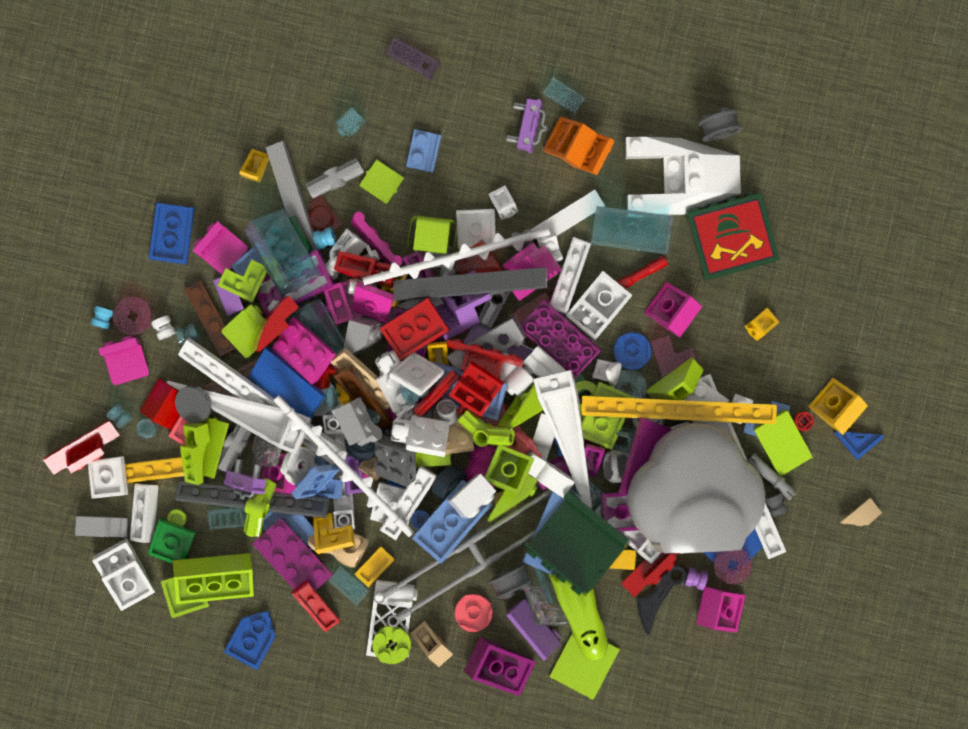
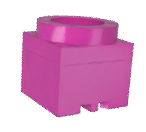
(532, 258)

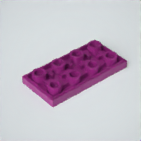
(559, 338)
(645, 438)

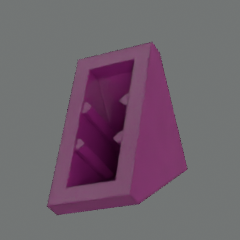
(593, 458)

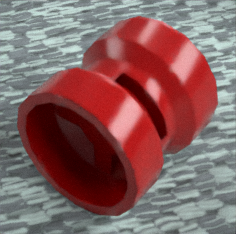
(803, 421)

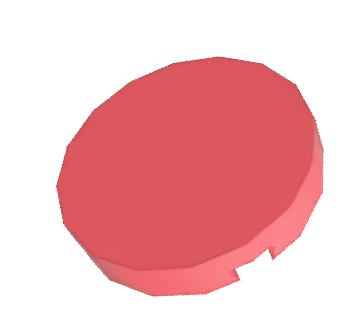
(473, 612)

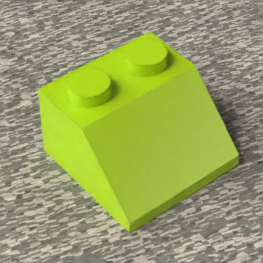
(509, 469)

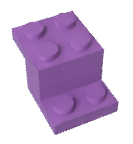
(460, 311)

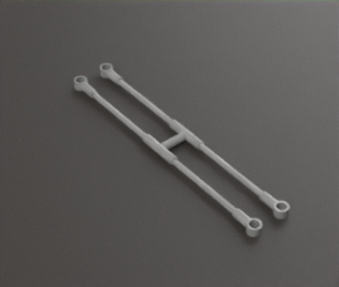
(469, 542)

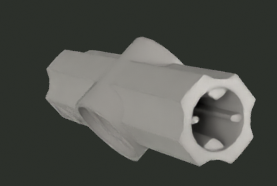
(334, 178)
(491, 310)
(233, 447)

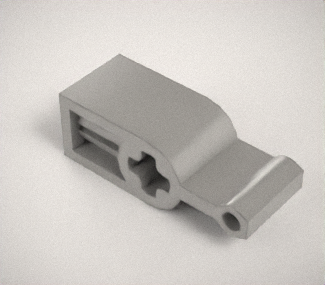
(101, 526)

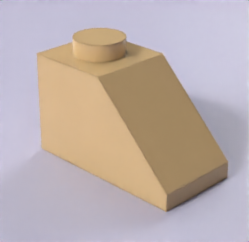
(431, 644)

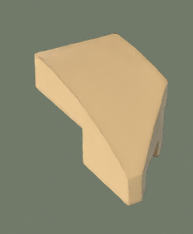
(863, 514)

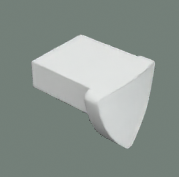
(607, 371)

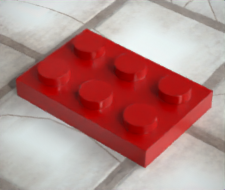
(414, 328)

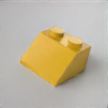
(838, 406)

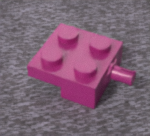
(340, 303)

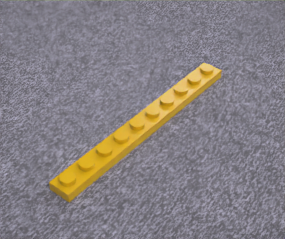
(679, 410)

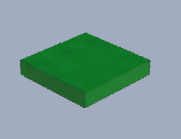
(171, 541)

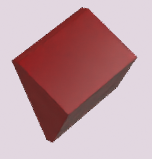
(161, 405)

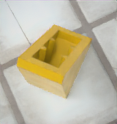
(254, 166)
(438, 352)

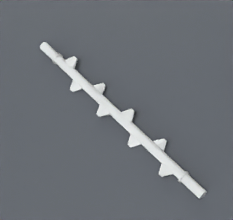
(464, 252)
(339, 458)

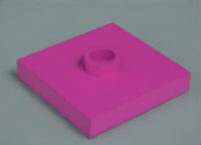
(372, 302)

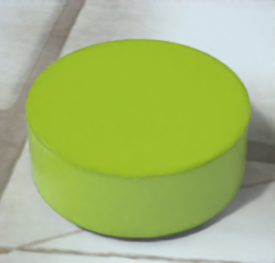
(177, 516)

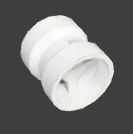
(163, 327)

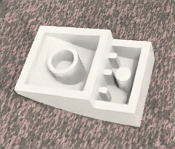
(598, 306)
(123, 574)

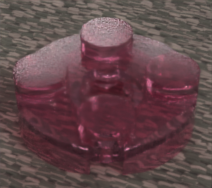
(127, 325)
(732, 576)

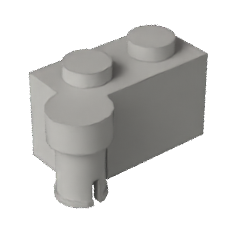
(356, 423)

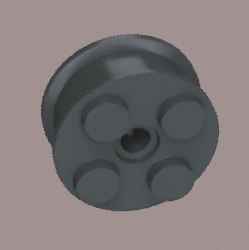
(720, 125)
(510, 581)

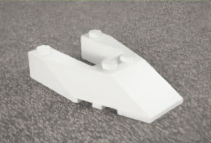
(691, 172)

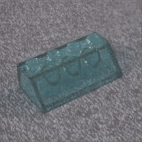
(631, 230)
(281, 252)

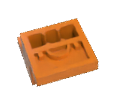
(578, 145)

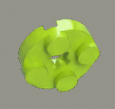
(385, 653)

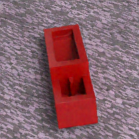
(361, 266)

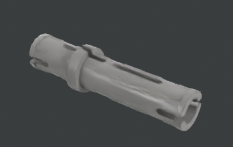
(771, 476)

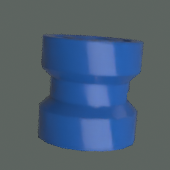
(419, 518)

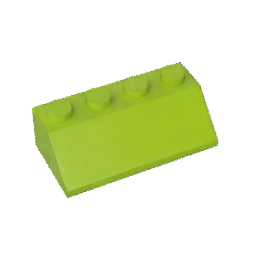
(213, 578)

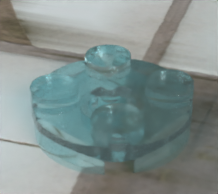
(637, 383)

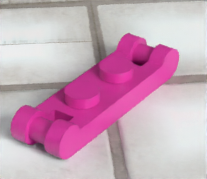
(371, 237)

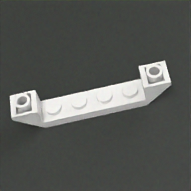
(345, 506)

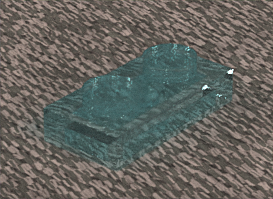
(564, 96)
(348, 585)

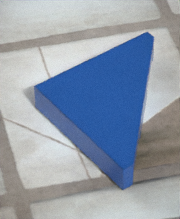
(858, 443)

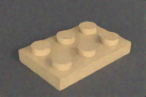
(459, 438)

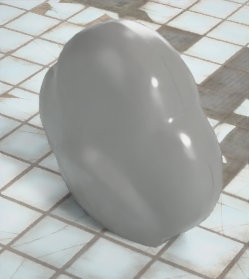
(696, 493)

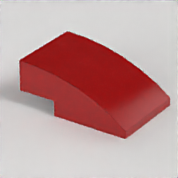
(274, 323)

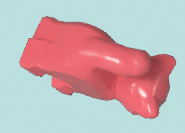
(524, 444)

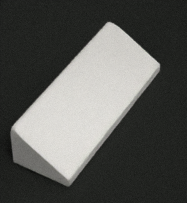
(144, 512)

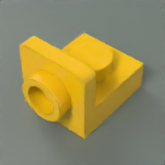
(761, 324)

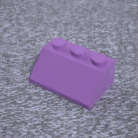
(539, 636)

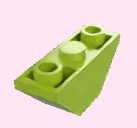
(678, 383)

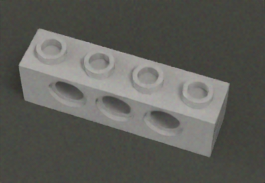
(510, 327)

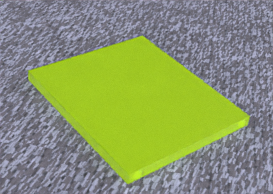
(580, 672)

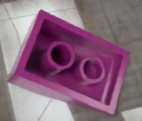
(499, 666)

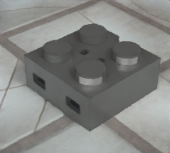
(395, 461)

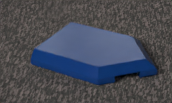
(252, 639)

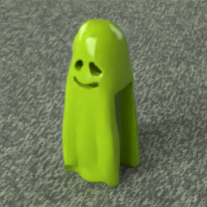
(583, 618)

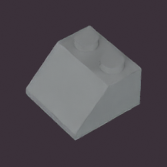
(362, 334)

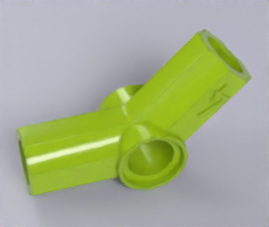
(477, 427)
(257, 509)

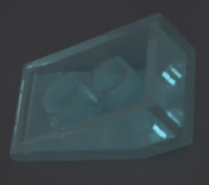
(318, 320)

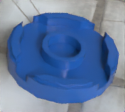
(632, 350)

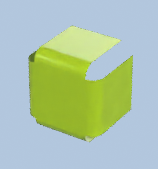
(431, 234)

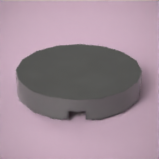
(193, 404)

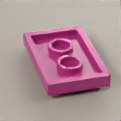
(304, 351)

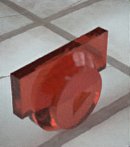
(322, 216)

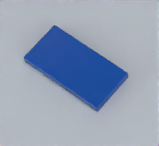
(281, 379)

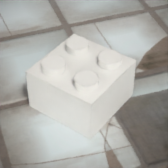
(472, 496)

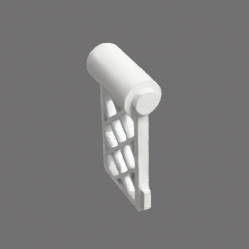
(401, 598)

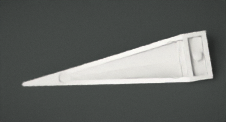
(561, 406)
(258, 418)

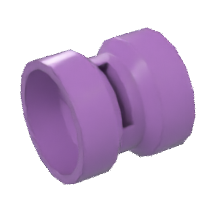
(696, 578)

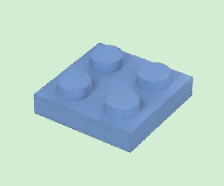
(315, 481)

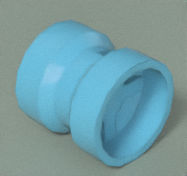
(324, 238)
(102, 317)

